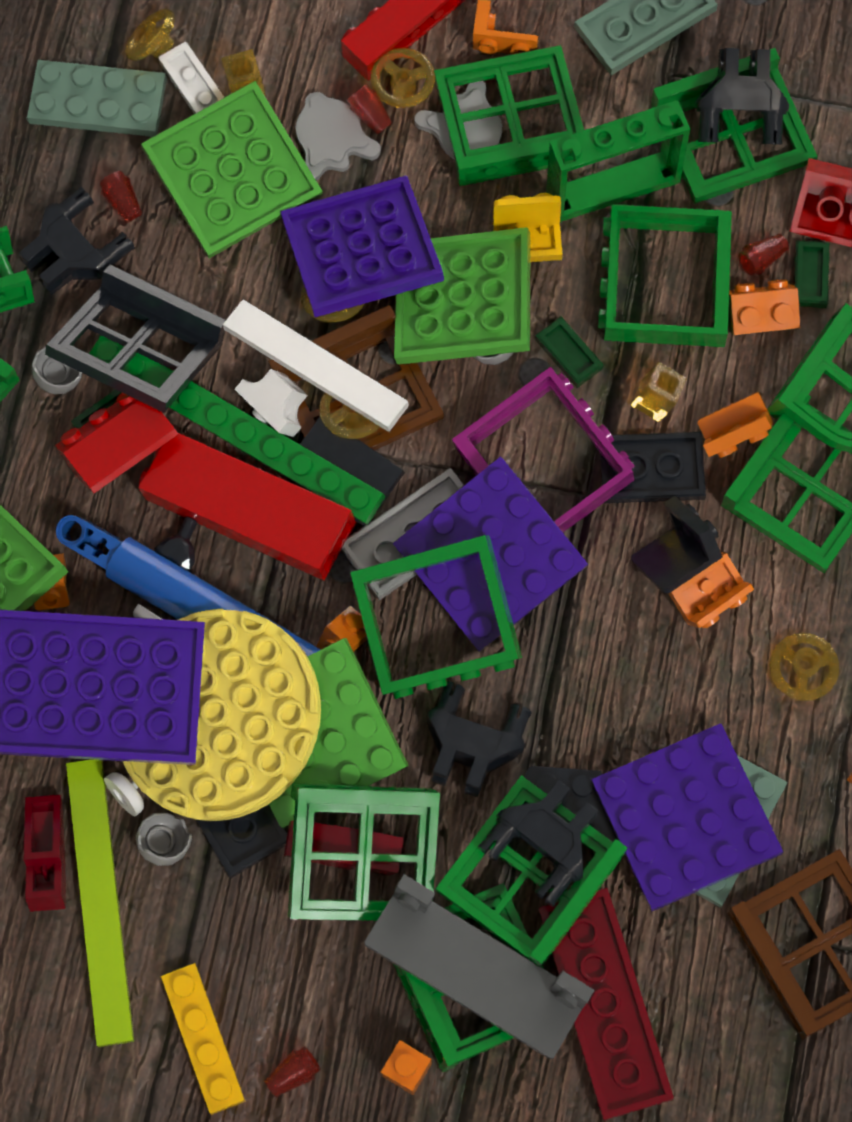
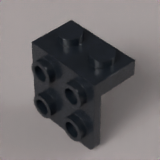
(681, 550)

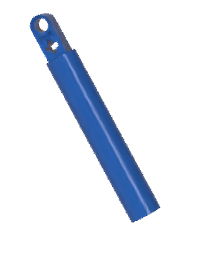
(153, 575)

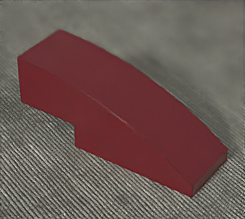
(344, 839)
(44, 853)

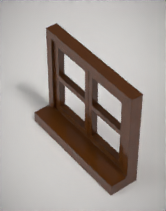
(355, 339)
(777, 968)

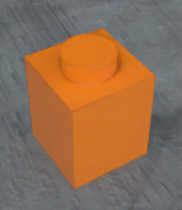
(406, 1067)

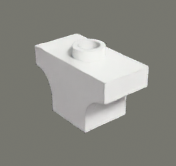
(274, 401)

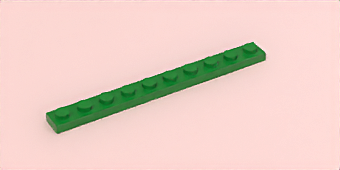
(255, 437)

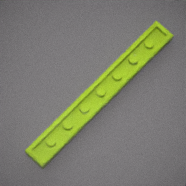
(100, 903)

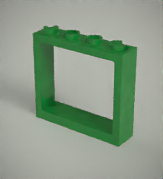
(612, 139)
(668, 220)
(465, 670)

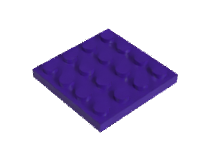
(361, 246)
(526, 542)
(686, 817)

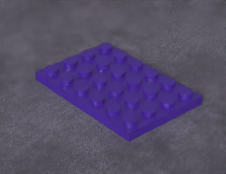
(100, 687)

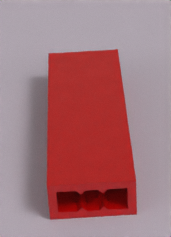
(247, 505)

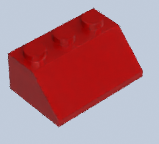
(825, 203)
(114, 441)

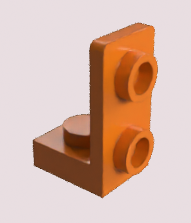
(492, 41)

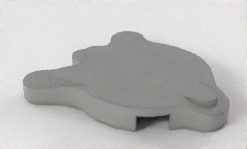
(479, 132)
(330, 134)

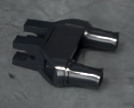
(748, 93)
(72, 251)
(470, 742)
(548, 835)

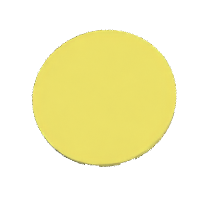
(252, 724)

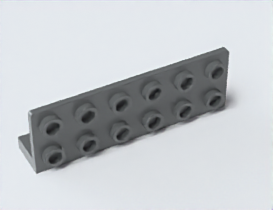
(477, 969)

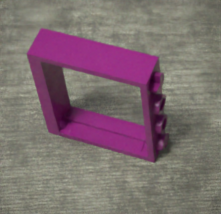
(581, 414)

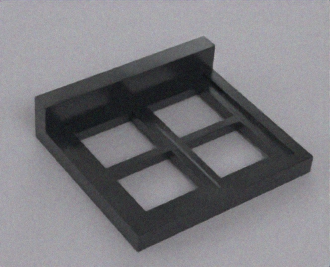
(159, 311)

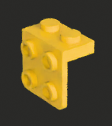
(541, 217)

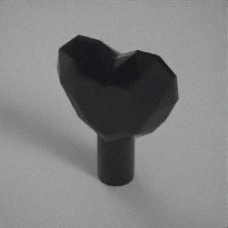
(179, 547)

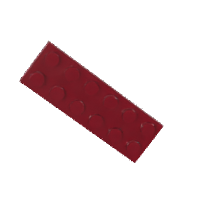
(614, 1022)

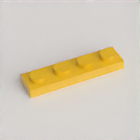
(203, 1039)

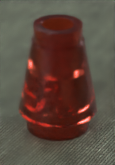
(369, 108)
(120, 194)
(761, 254)
(293, 1072)

